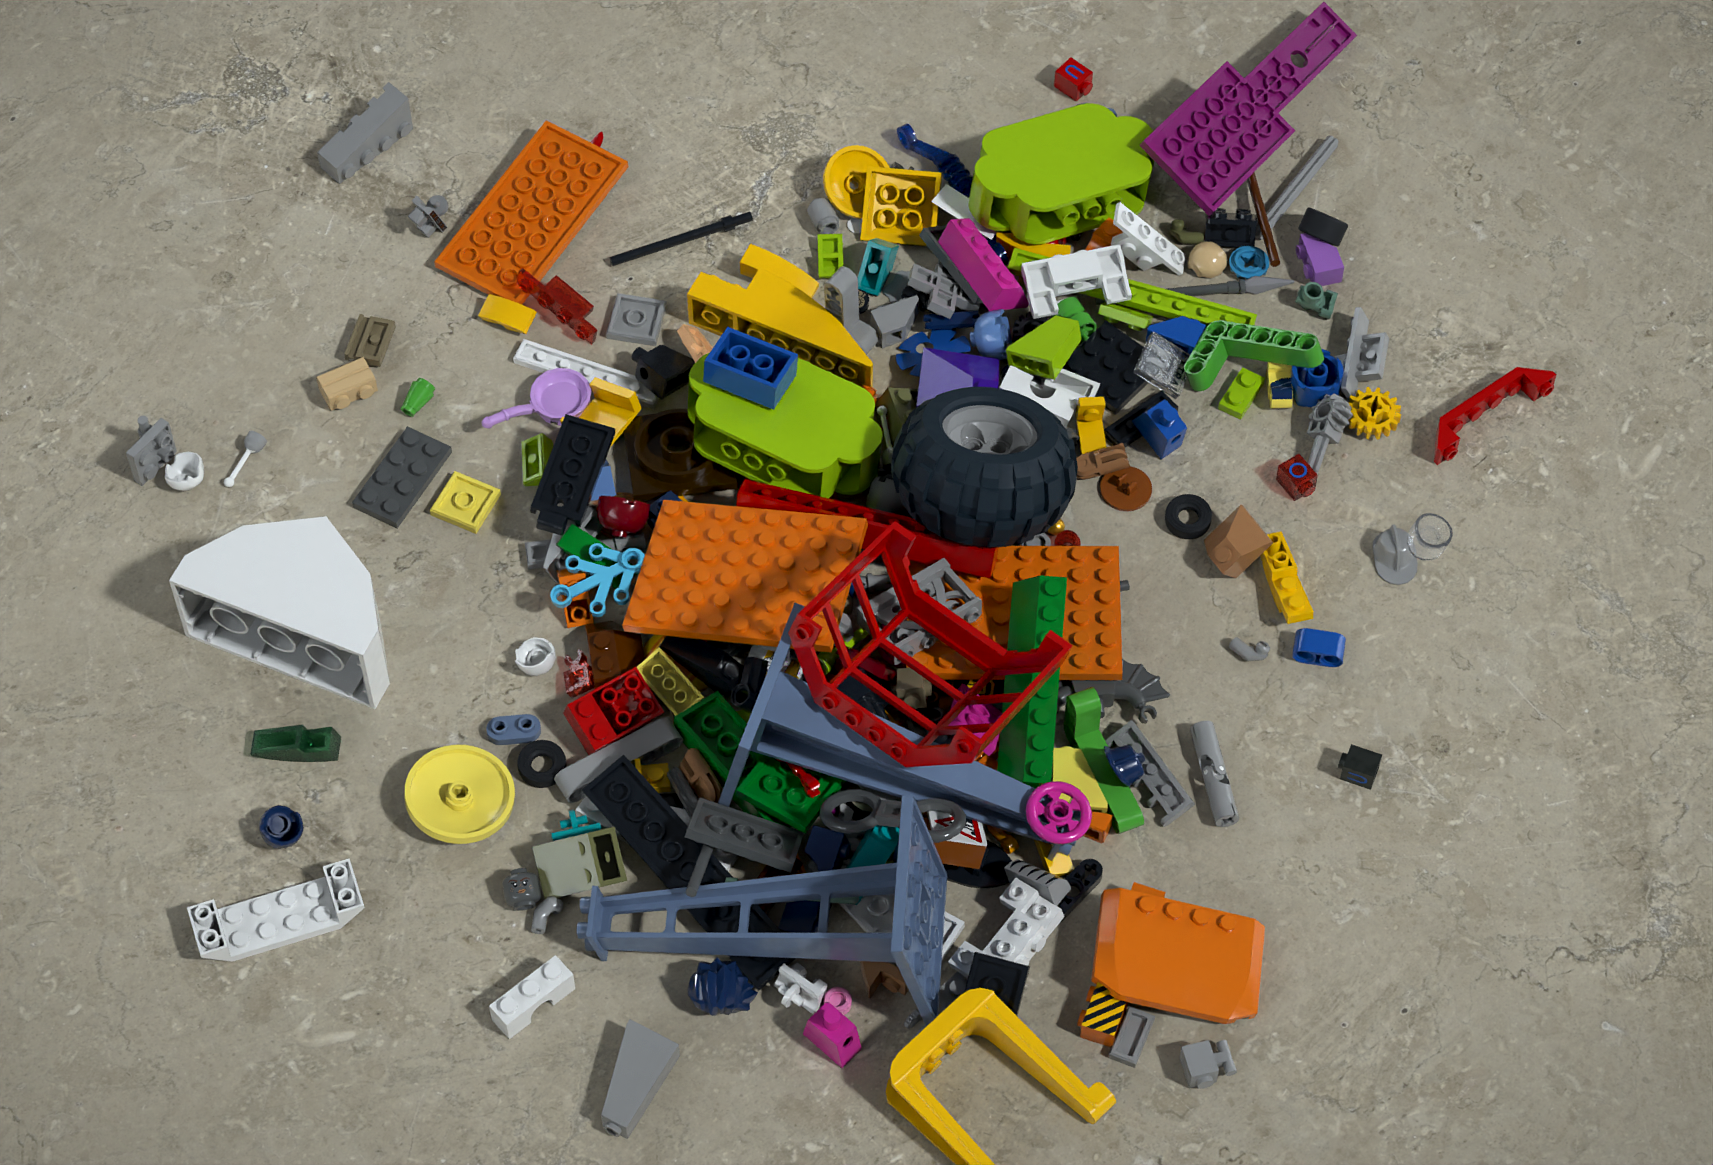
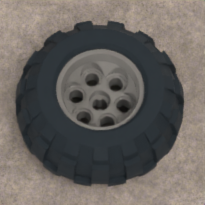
(984, 467)

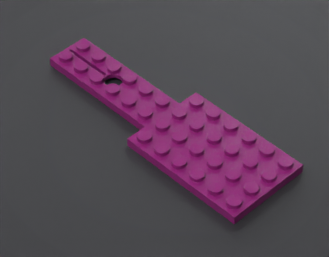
(1235, 121)

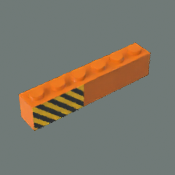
(1105, 1012)

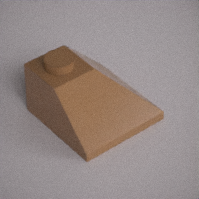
(1236, 543)

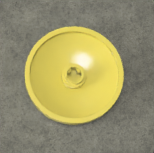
(459, 794)

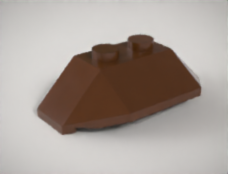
(612, 650)

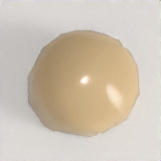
(1207, 259)

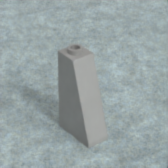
(638, 1074)

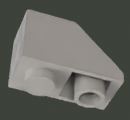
(894, 320)

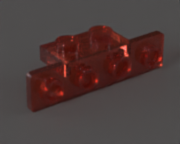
(562, 301)

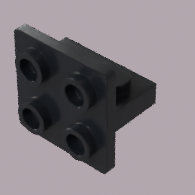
(1231, 228)

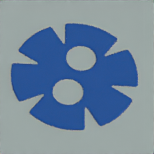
(941, 341)

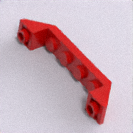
(1531, 381)

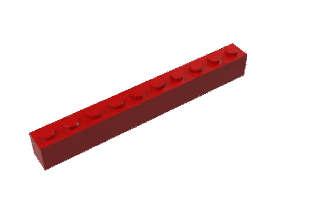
(926, 548)

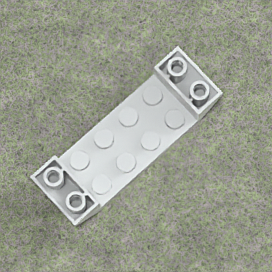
(277, 916)

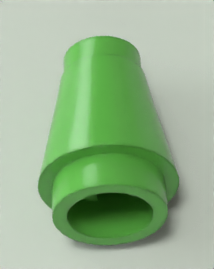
(417, 396)

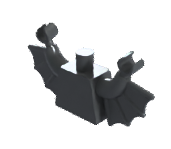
(1135, 687)

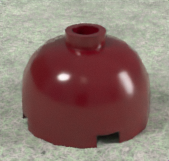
(622, 515)

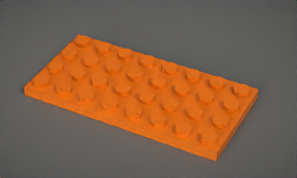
(531, 212)

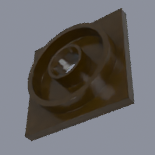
(658, 470)

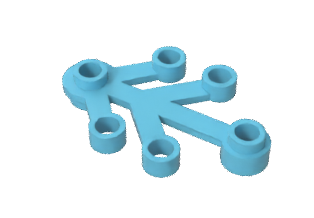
(601, 576)

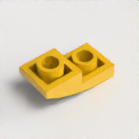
(507, 313)

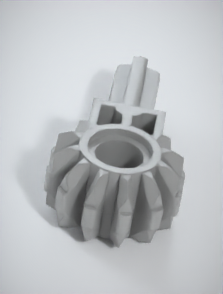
(1327, 426)

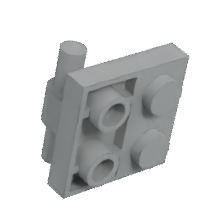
(151, 450)

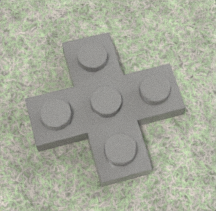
(942, 288)

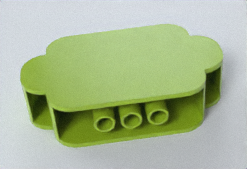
(1060, 173)
(811, 443)

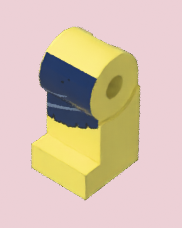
(1279, 385)

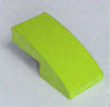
(829, 254)

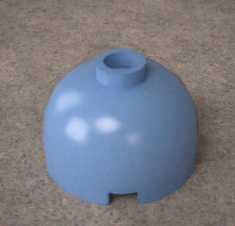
(992, 334)

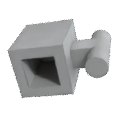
(1202, 1065)

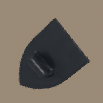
(990, 873)

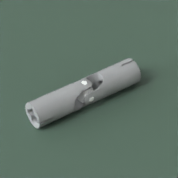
(1214, 774)

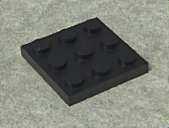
(1110, 360)

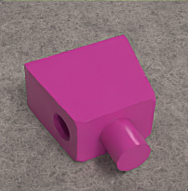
(829, 1031)

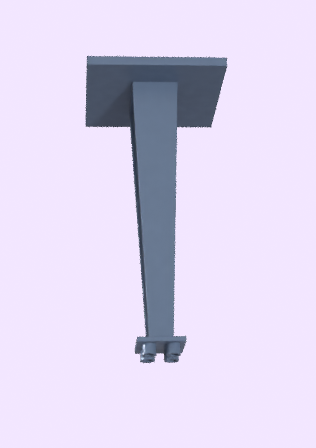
(800, 732)
(913, 945)

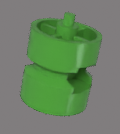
(1074, 310)

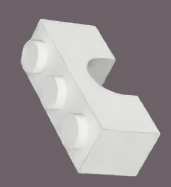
(1060, 403)
(514, 1008)

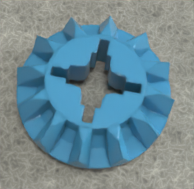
(1245, 255)

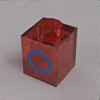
(1297, 477)

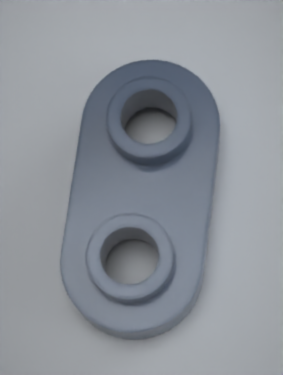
(513, 729)

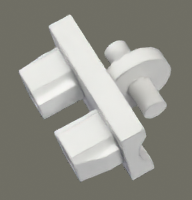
(799, 990)

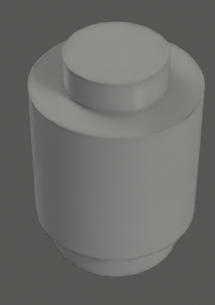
(823, 216)

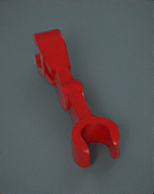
(809, 782)

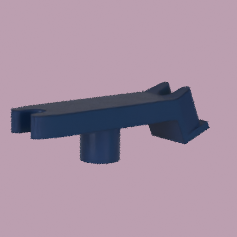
(958, 320)

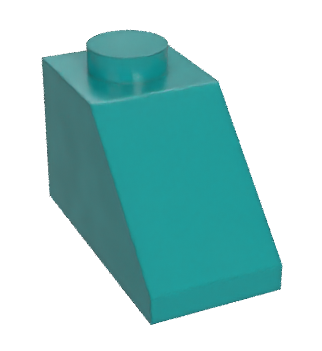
(876, 265)

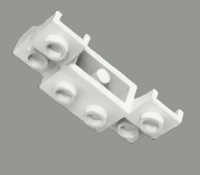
(1074, 274)
(1021, 934)

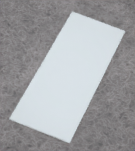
(957, 205)

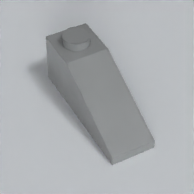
(556, 557)

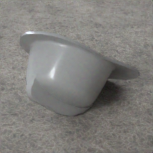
(1393, 557)

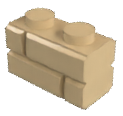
(347, 384)

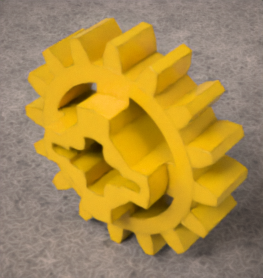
(1385, 417)

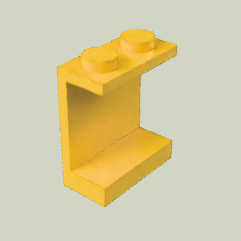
(611, 407)

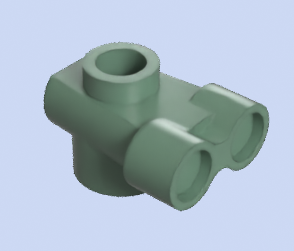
(1314, 298)

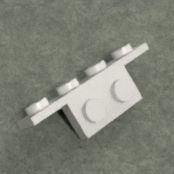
(1144, 244)

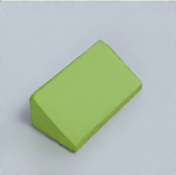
(535, 458)

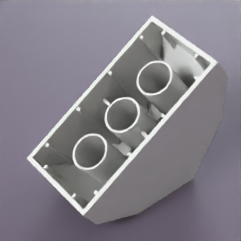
(289, 602)

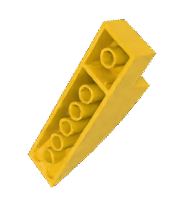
(781, 316)

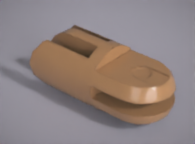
(1102, 462)
(700, 776)

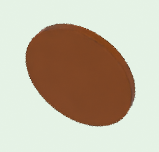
(1126, 489)

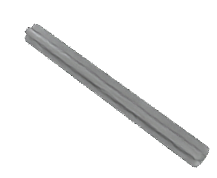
(1299, 182)

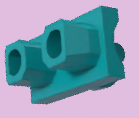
(574, 822)

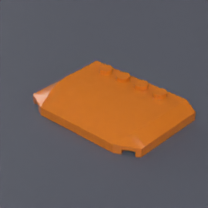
(1178, 956)

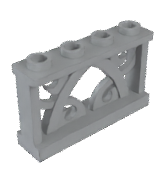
(930, 581)

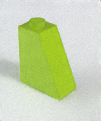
(1046, 347)

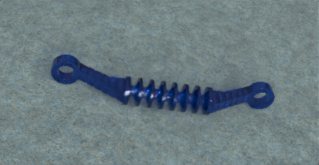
(951, 168)

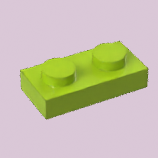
(1115, 313)
(1241, 393)

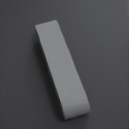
(644, 744)

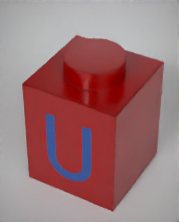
(1073, 79)

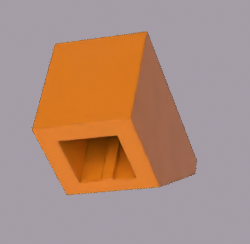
(578, 611)

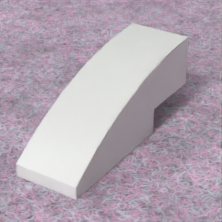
(1066, 381)

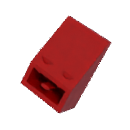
(612, 711)

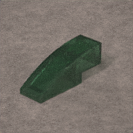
(296, 744)

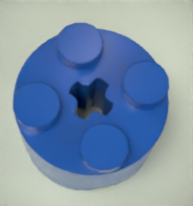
(1316, 382)

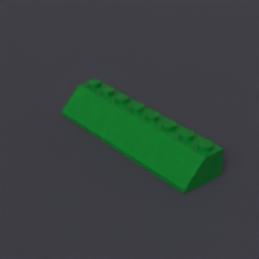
(1028, 739)

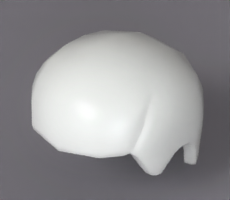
(185, 471)
(535, 656)

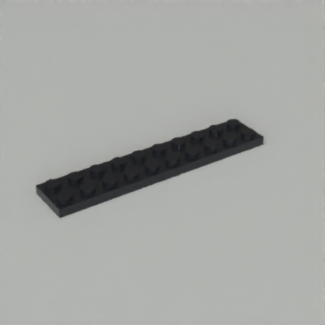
(660, 841)

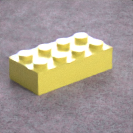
(668, 682)

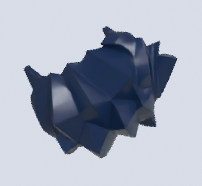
(720, 988)

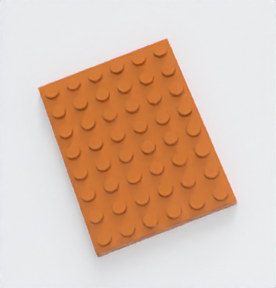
(739, 572)
(1090, 612)

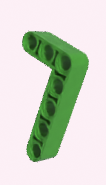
(1249, 342)
(1083, 733)

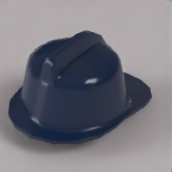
(1125, 763)

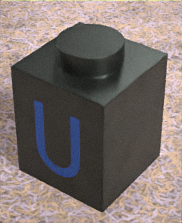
(1359, 766)

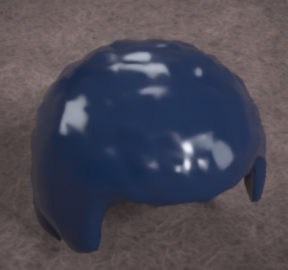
(281, 827)

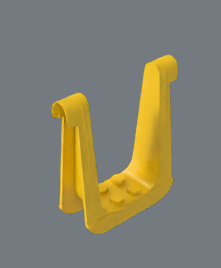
(983, 1015)

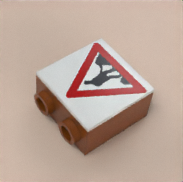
(965, 848)

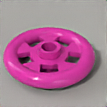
(1049, 831)

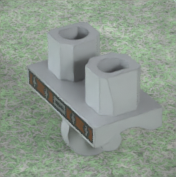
(428, 216)

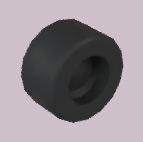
(1323, 226)

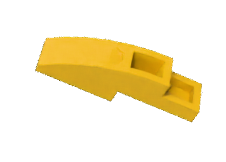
(1284, 581)

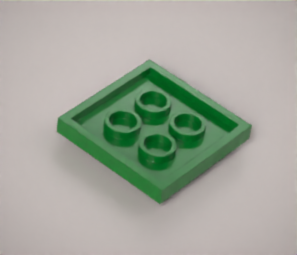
(781, 794)

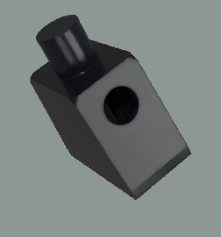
(662, 369)

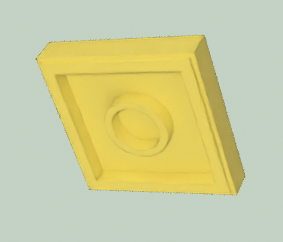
(465, 502)

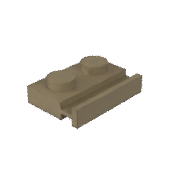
(370, 339)

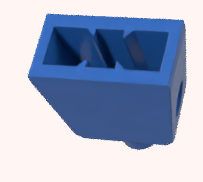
(1161, 428)

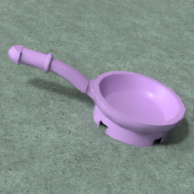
(551, 396)

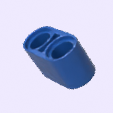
(1319, 647)

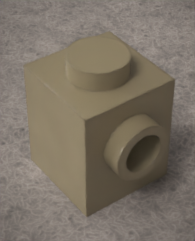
(912, 688)

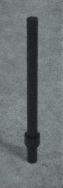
(727, 224)

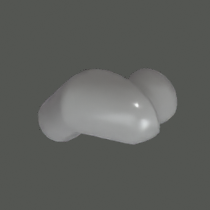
(1250, 653)
(541, 912)

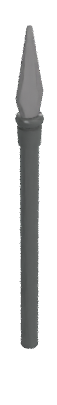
(1252, 285)

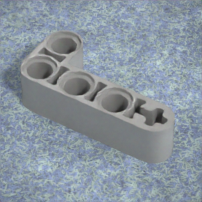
(843, 304)

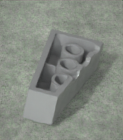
(367, 135)

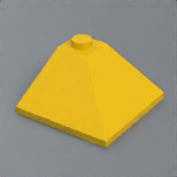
(899, 204)

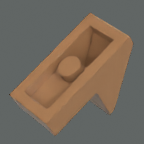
(883, 972)

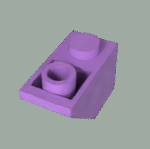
(1320, 260)

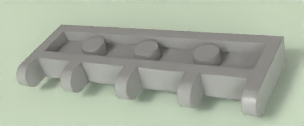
(1156, 774)

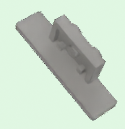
(1364, 356)

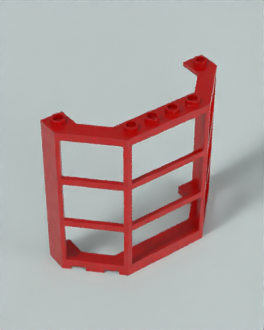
(943, 624)

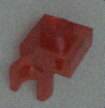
(579, 677)

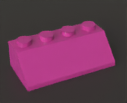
(981, 266)

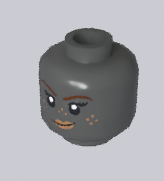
(521, 889)

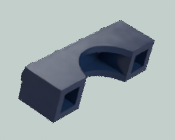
(827, 851)

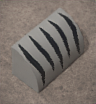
(1047, 884)

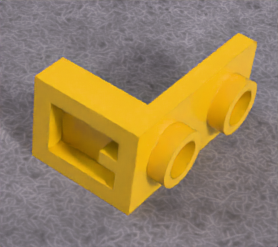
(1090, 424)

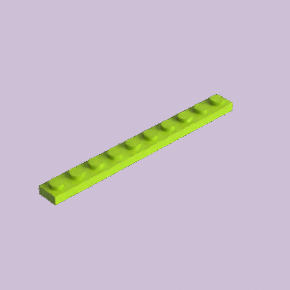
(1155, 299)

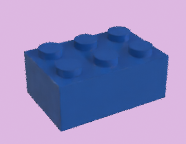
(750, 368)

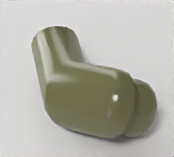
(1184, 235)

